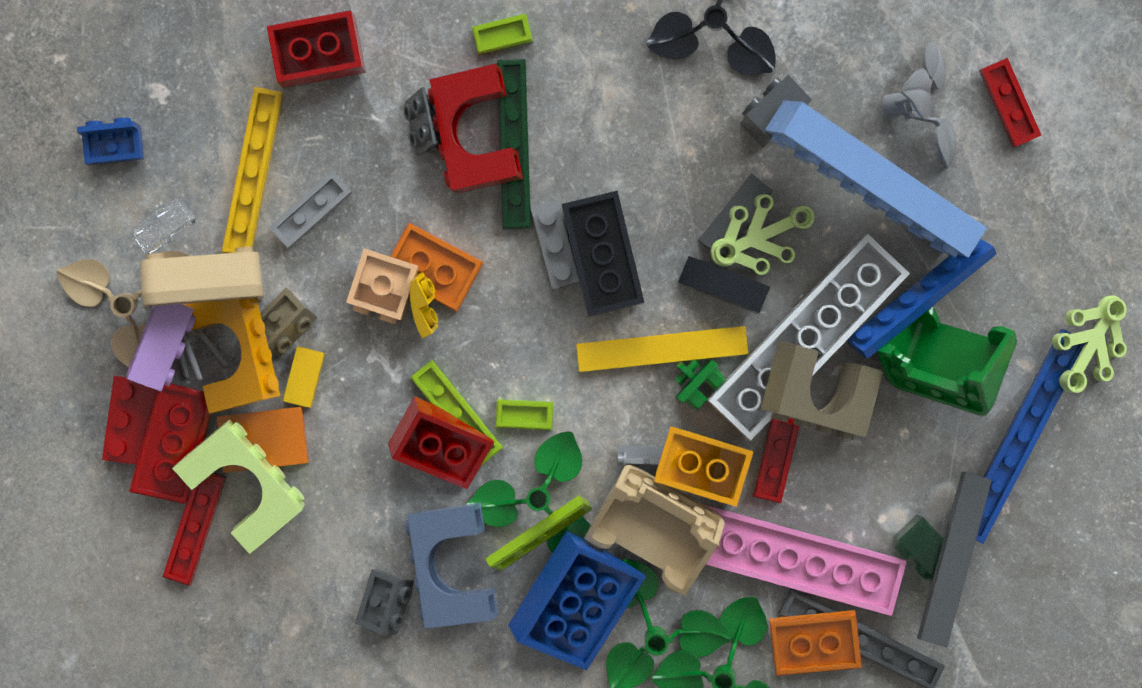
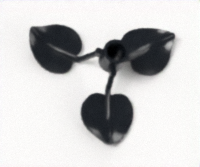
(676, 39)

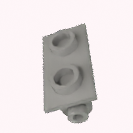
(643, 457)

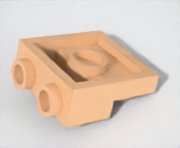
(382, 286)

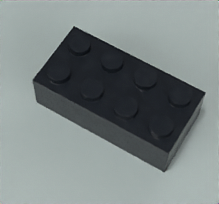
(602, 253)

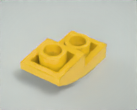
(421, 295)

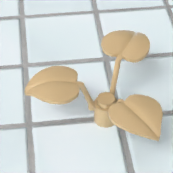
(86, 283)

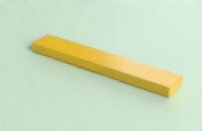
(253, 169)
(662, 348)

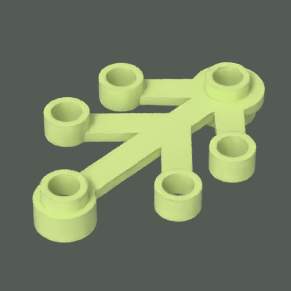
(757, 237)
(1094, 342)

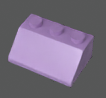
(160, 345)

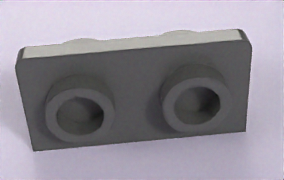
(384, 603)

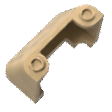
(658, 527)

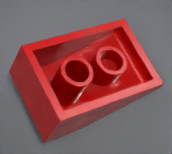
(439, 443)

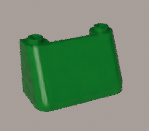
(949, 363)

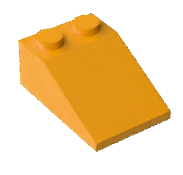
(703, 466)

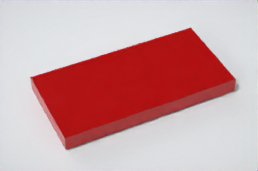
(172, 431)

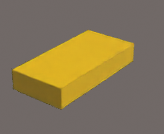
(304, 377)

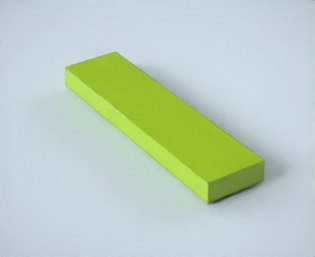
(443, 394)
(539, 533)

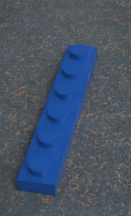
(918, 299)

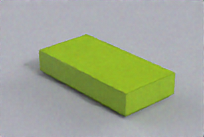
(502, 34)
(524, 414)

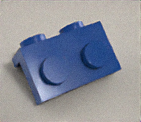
(111, 141)

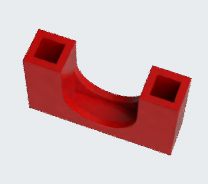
(451, 98)

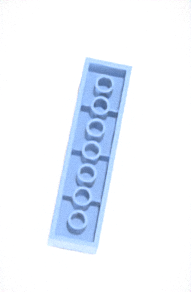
(875, 179)

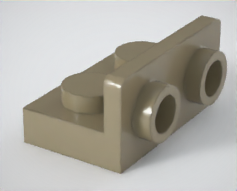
(285, 322)

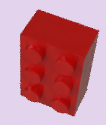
(316, 49)

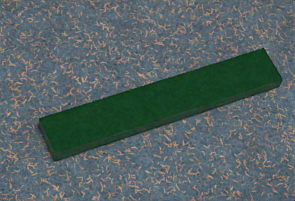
(514, 134)

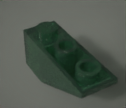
(920, 543)

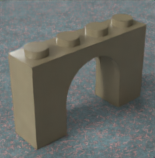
(790, 396)

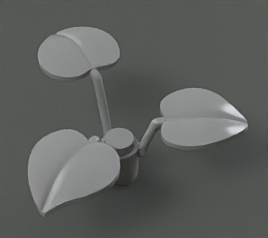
(917, 97)

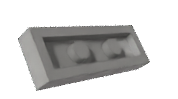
(310, 209)
(555, 245)

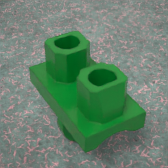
(708, 373)

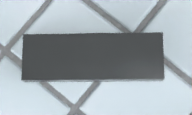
(743, 197)

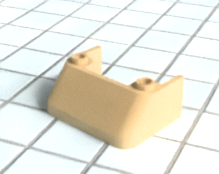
(200, 278)

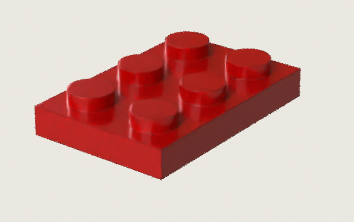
(126, 420)

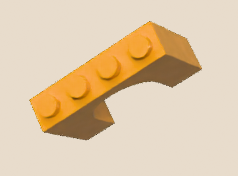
(255, 375)

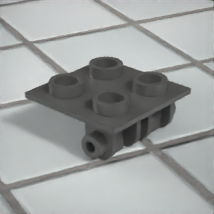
(418, 113)

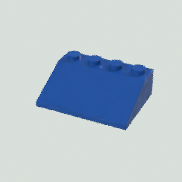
(575, 602)

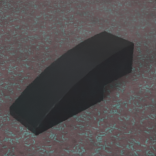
(724, 284)

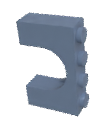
(439, 602)

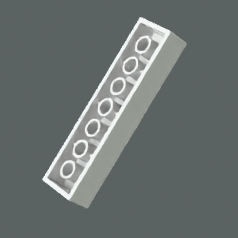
(817, 322)

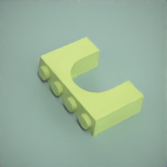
(231, 447)

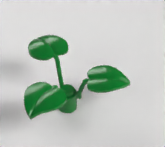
(557, 458)
(745, 623)
(700, 635)

